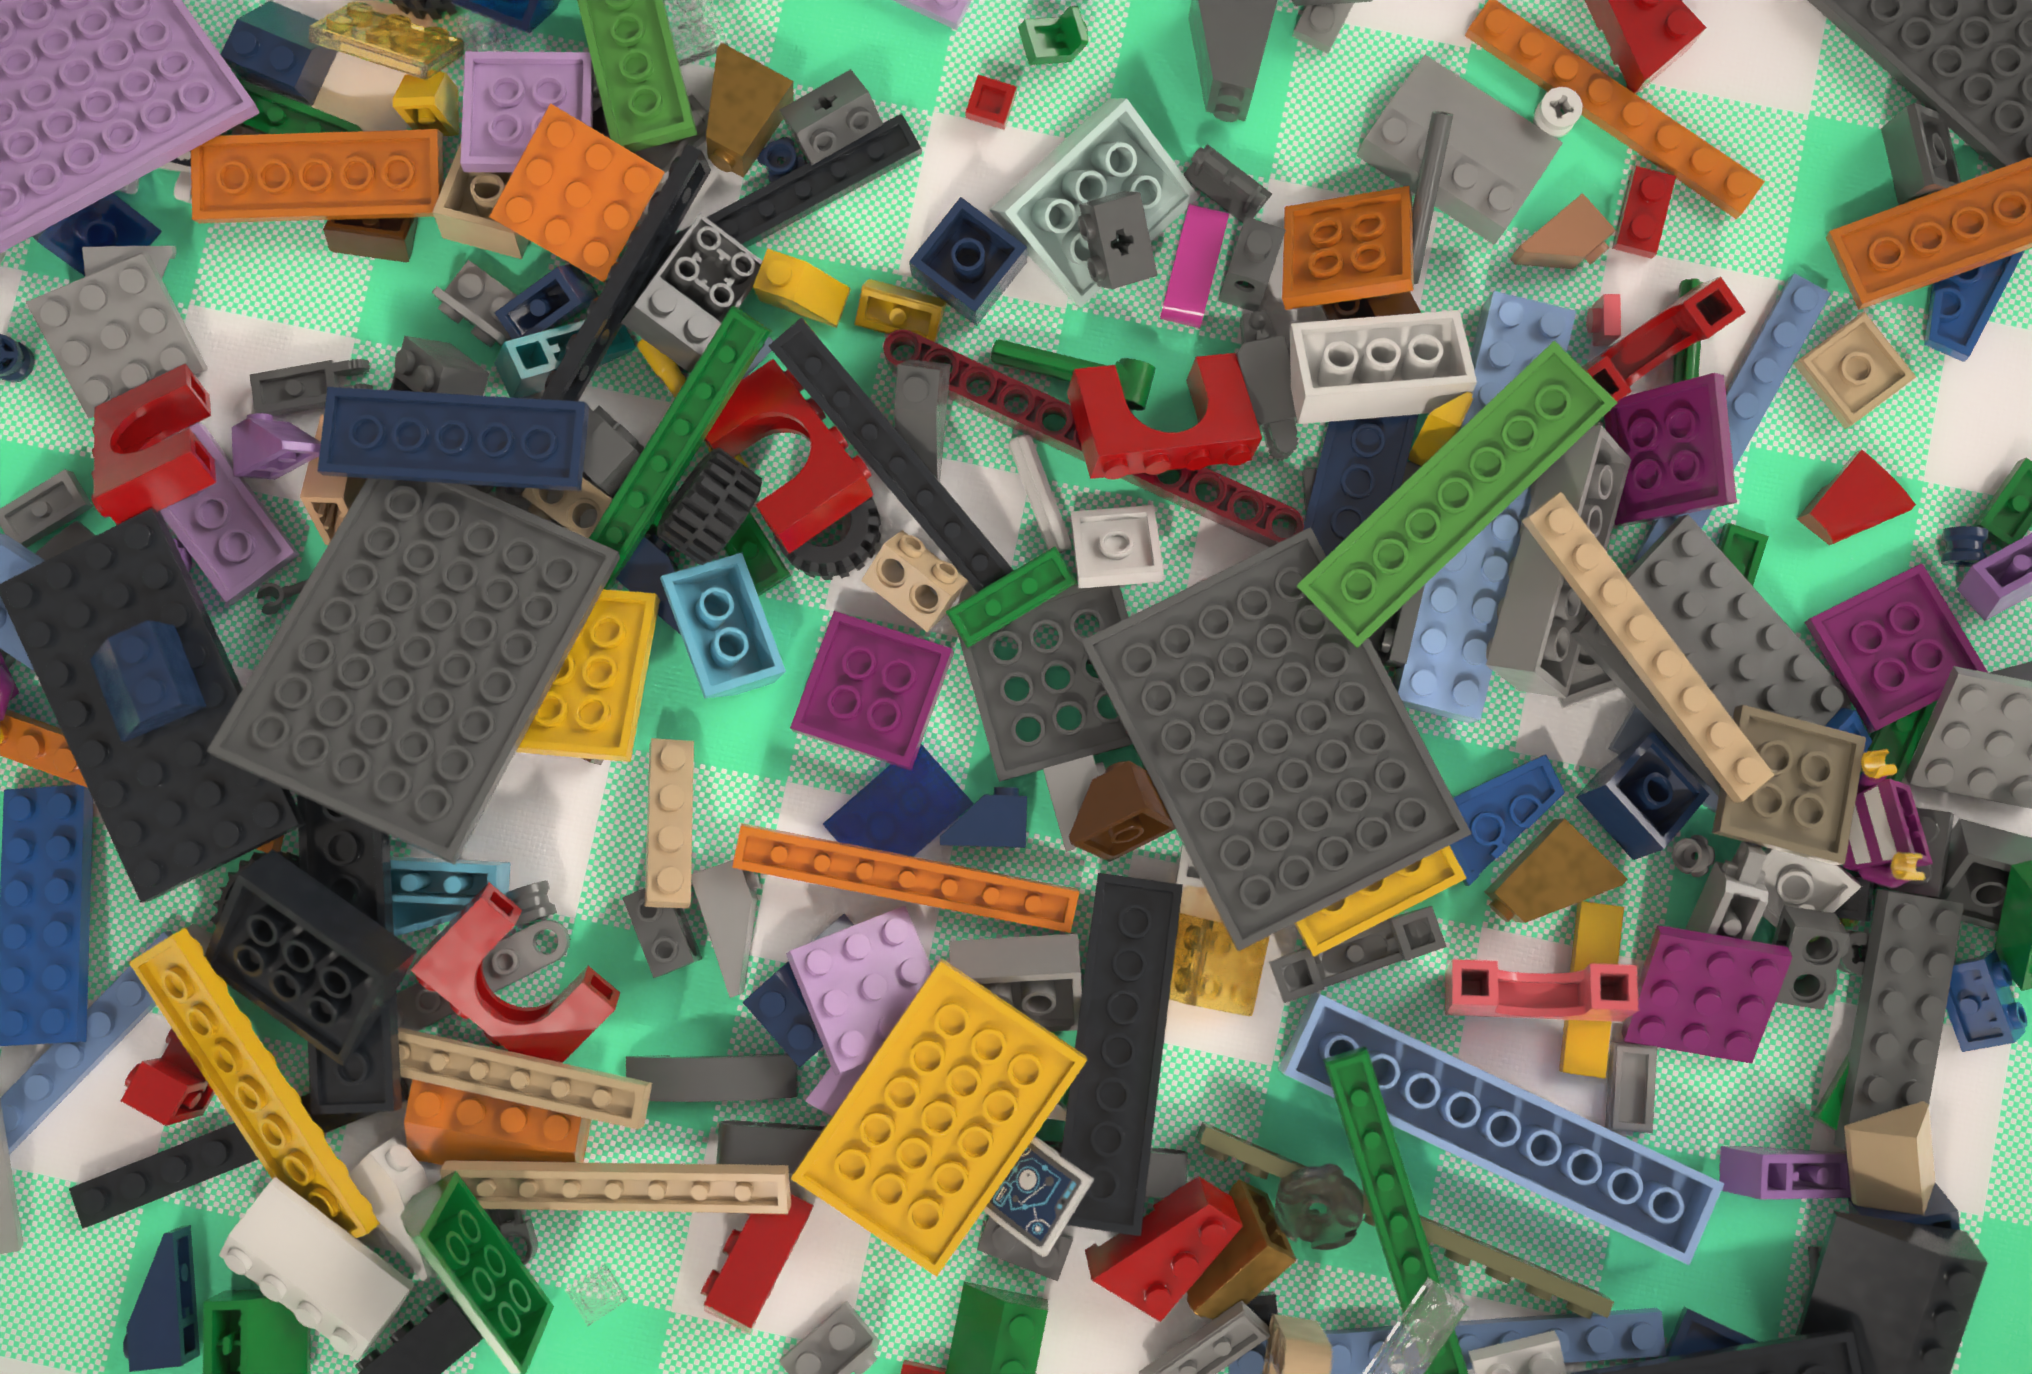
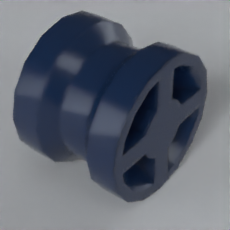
(22, 360)
(1963, 545)

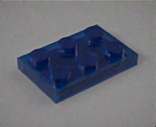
(901, 808)

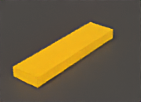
(1594, 942)

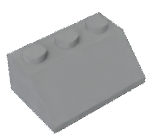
(1029, 973)

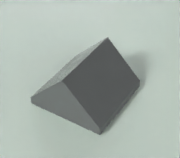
(1919, 153)

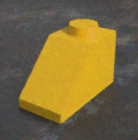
(429, 103)
(800, 288)

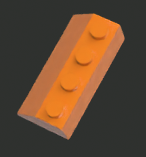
(475, 1127)

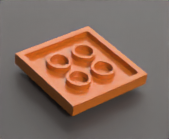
(576, 193)
(1348, 248)

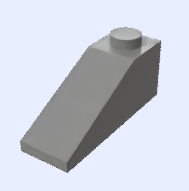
(729, 912)

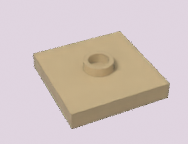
(1854, 370)

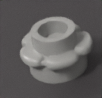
(1684, 855)

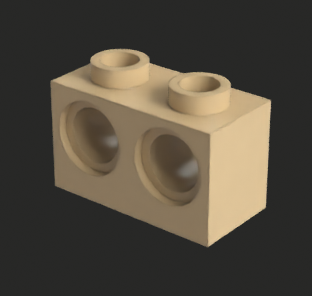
(570, 506)
(909, 587)

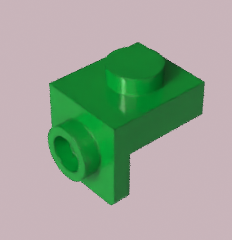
(1054, 38)

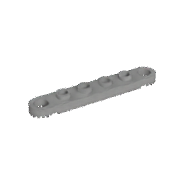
(502, 966)

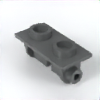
(1226, 184)

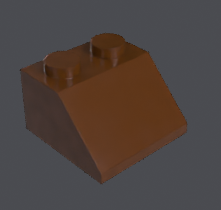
(1120, 813)

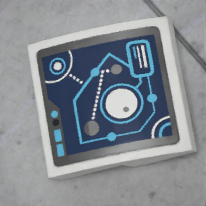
(1038, 1196)

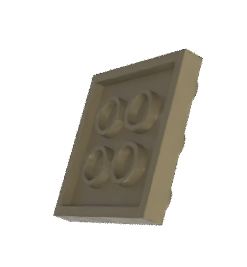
(1808, 799)

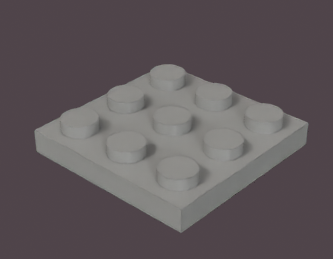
(115, 331)
(1978, 739)

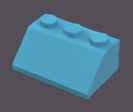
(723, 627)

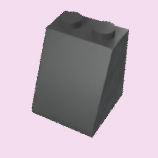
(1229, 51)

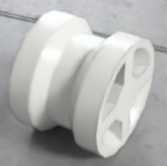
(1548, 113)

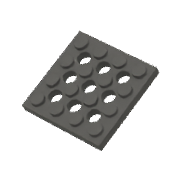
(1001, 715)

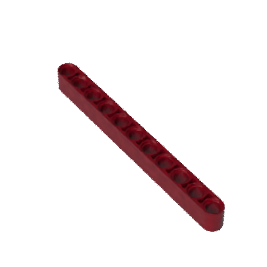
(1067, 440)

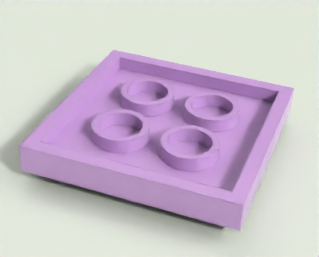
(508, 97)
(860, 984)

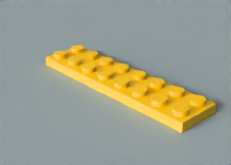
(249, 1080)

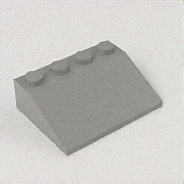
(1489, 156)

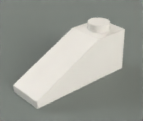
(388, 1181)

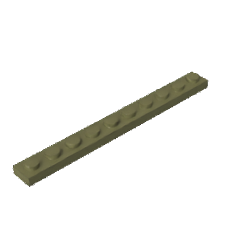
(1458, 1245)

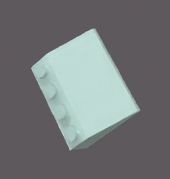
(1098, 159)

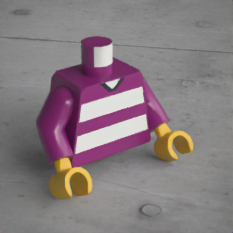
(1885, 827)

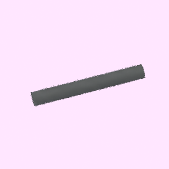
(1428, 185)

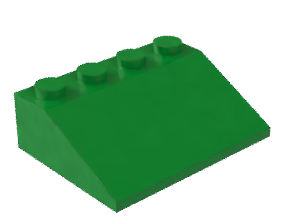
(479, 1269)

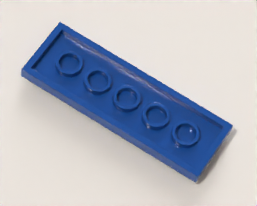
(45, 914)

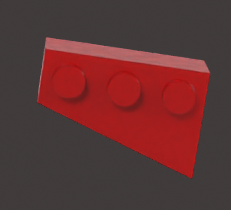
(1645, 35)
(1173, 1248)
(753, 1264)

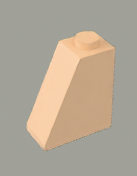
(328, 497)

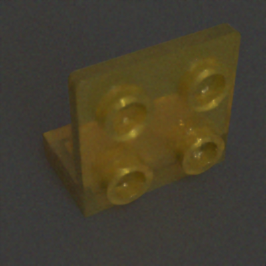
(1211, 970)

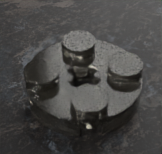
(1324, 1186)

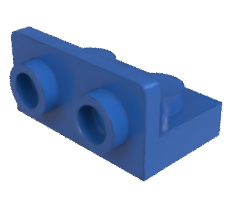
(1983, 1003)

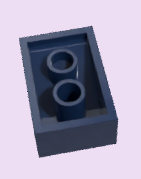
(783, 1010)

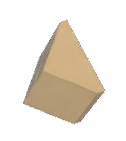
(1892, 1160)

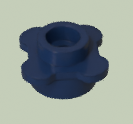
(780, 149)

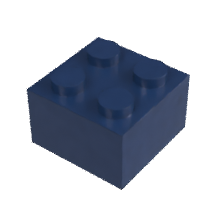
(968, 261)

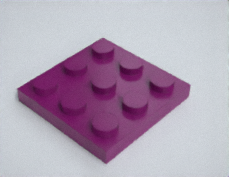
(1675, 448)
(1893, 646)
(872, 690)
(1706, 993)

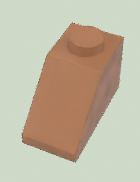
(1568, 238)

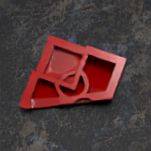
(1855, 500)

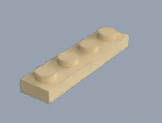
(669, 823)

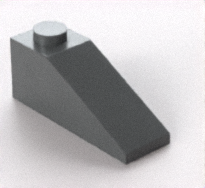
(922, 409)

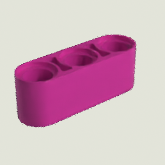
(1194, 266)

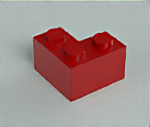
(168, 1086)

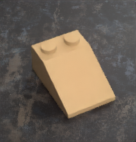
(465, 210)

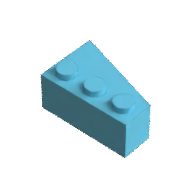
(436, 891)

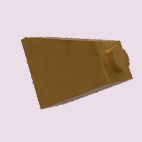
(743, 109)
(1552, 875)
(1248, 1261)

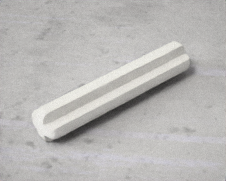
(1039, 493)

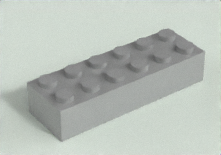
(1540, 607)

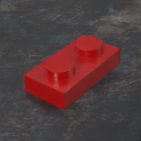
(1644, 212)

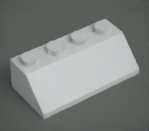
(1378, 366)
(316, 1269)

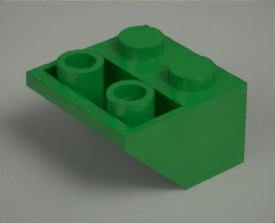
(253, 1336)

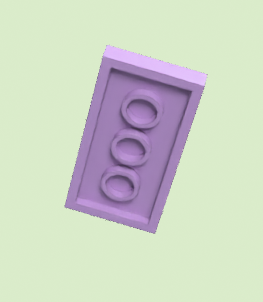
(229, 529)

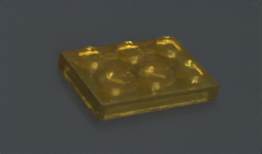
(387, 40)

